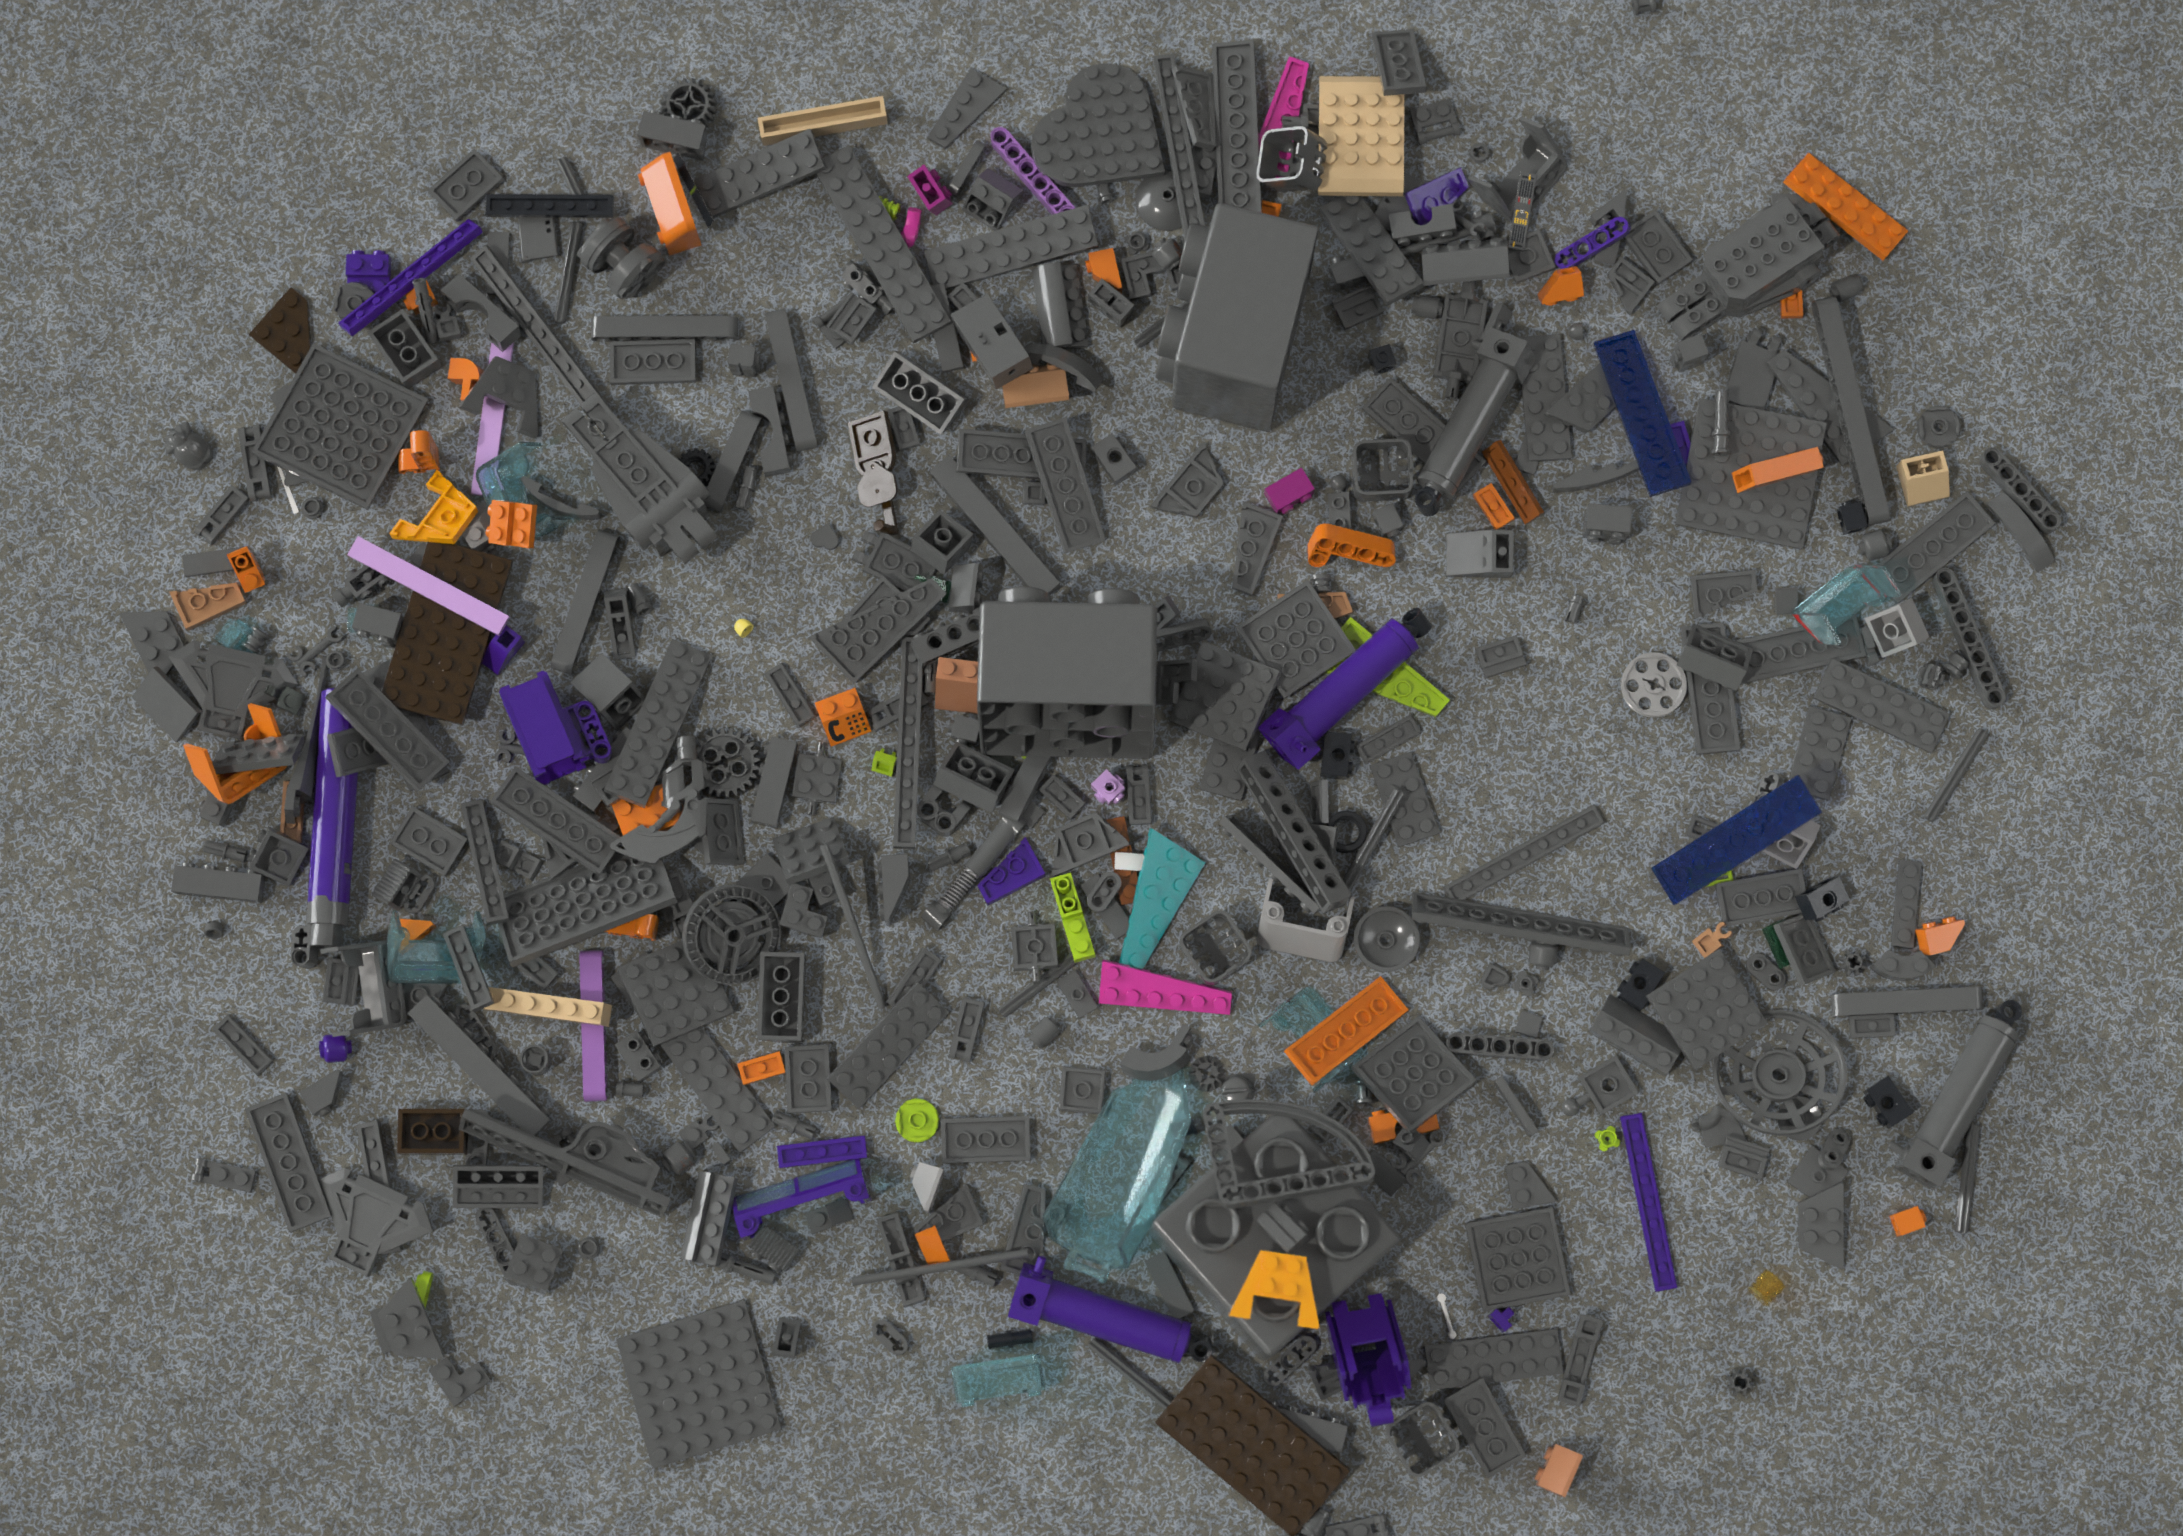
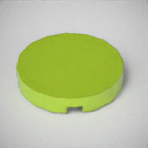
(923, 1121)

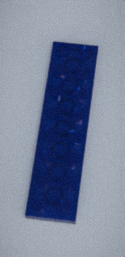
(1642, 413)
(1737, 840)

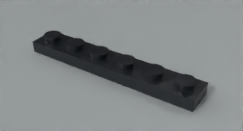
(549, 205)

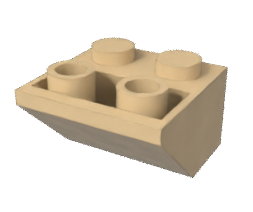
(1924, 478)

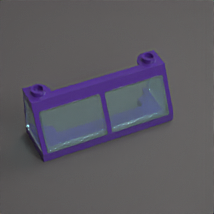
(841, 1177)

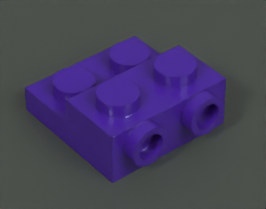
(369, 269)

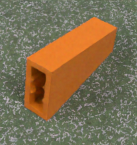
(1777, 469)

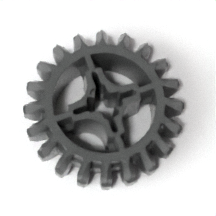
(705, 110)

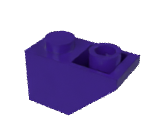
(502, 650)

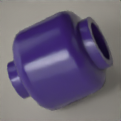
(334, 1048)

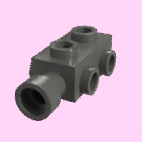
(863, 286)
(353, 579)

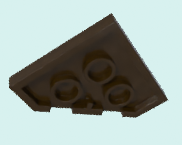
(286, 330)

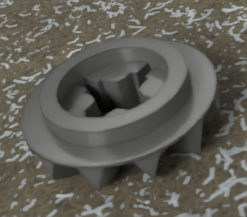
(1210, 1083)

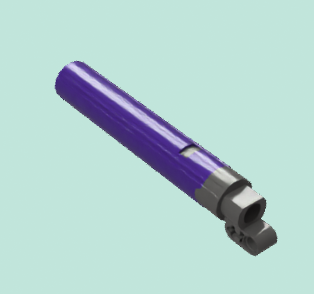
(330, 848)

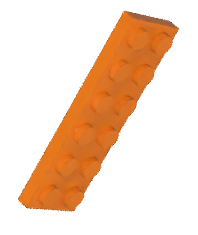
(1846, 206)
(1346, 1031)

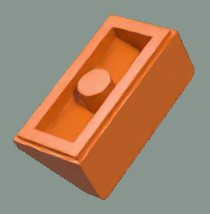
(932, 1246)

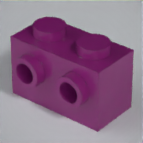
(930, 190)
(1289, 491)

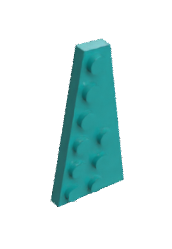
(1160, 889)

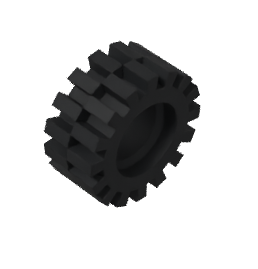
(704, 458)

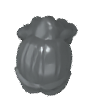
(188, 447)

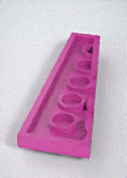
(1286, 101)
(1146, 989)

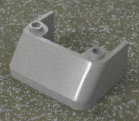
(1298, 939)

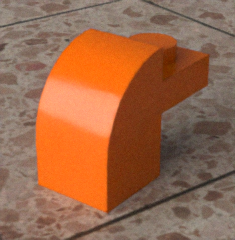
(465, 373)

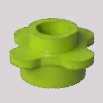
(1609, 1132)

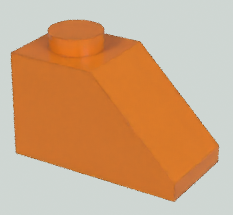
(1104, 266)

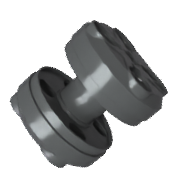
(609, 247)

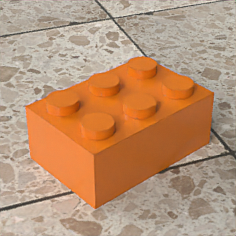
(631, 815)

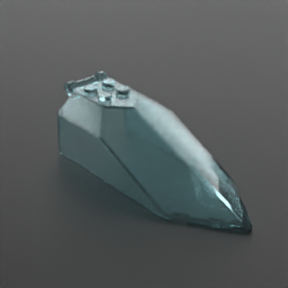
(1120, 1175)

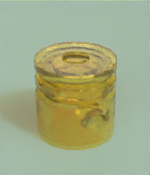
(1766, 1287)

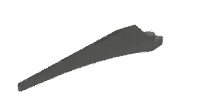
(302, 781)

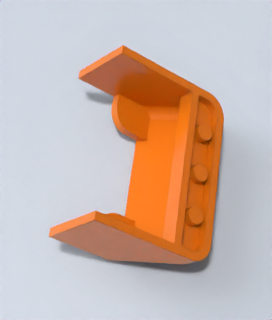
(669, 205)
(233, 786)

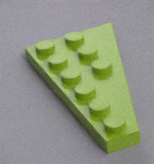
(1404, 683)

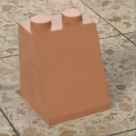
(956, 685)

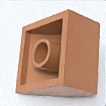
(1558, 1470)

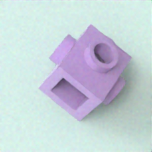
(1106, 780)

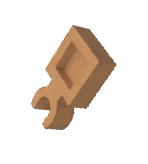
(1711, 941)

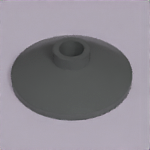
(1807, 1118)

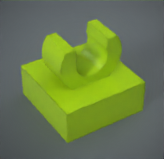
(884, 763)

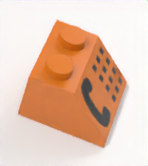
(843, 717)

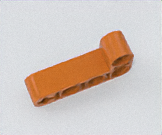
(422, 454)
(1351, 544)
(639, 928)

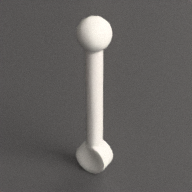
(1441, 1298)

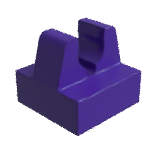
(1500, 1319)

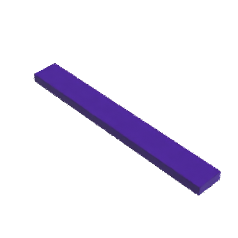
(403, 282)
(1648, 1202)

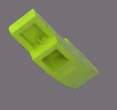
(1072, 917)

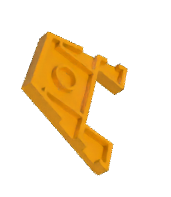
(445, 519)
(1278, 1278)

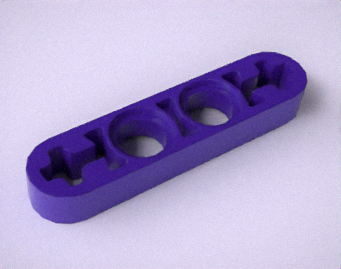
(1591, 240)

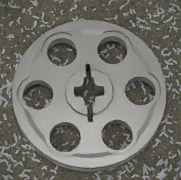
(1644, 691)

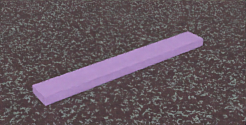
(490, 425)
(428, 586)

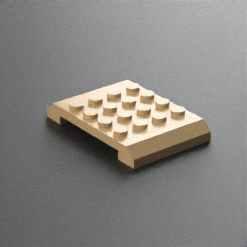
(1361, 136)

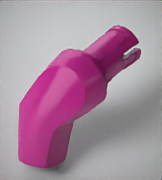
(911, 227)

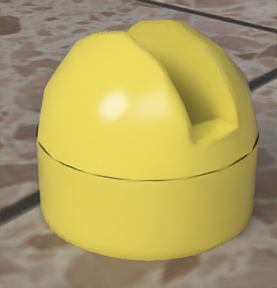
(741, 625)

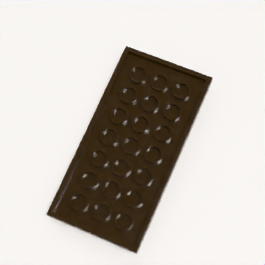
(438, 649)
(1252, 1445)

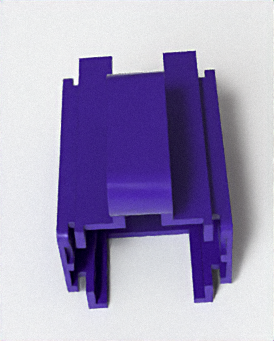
(552, 733)
(1374, 1374)

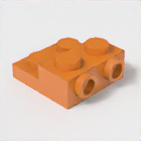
(512, 523)

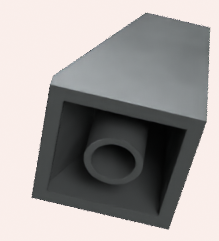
(609, 691)

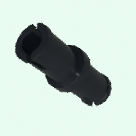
(1009, 1339)

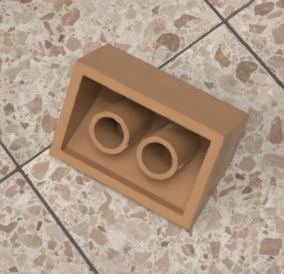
(1036, 386)

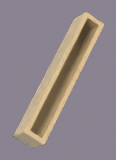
(824, 120)
(550, 1007)

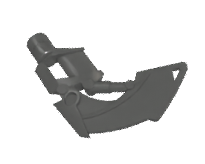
(649, 843)

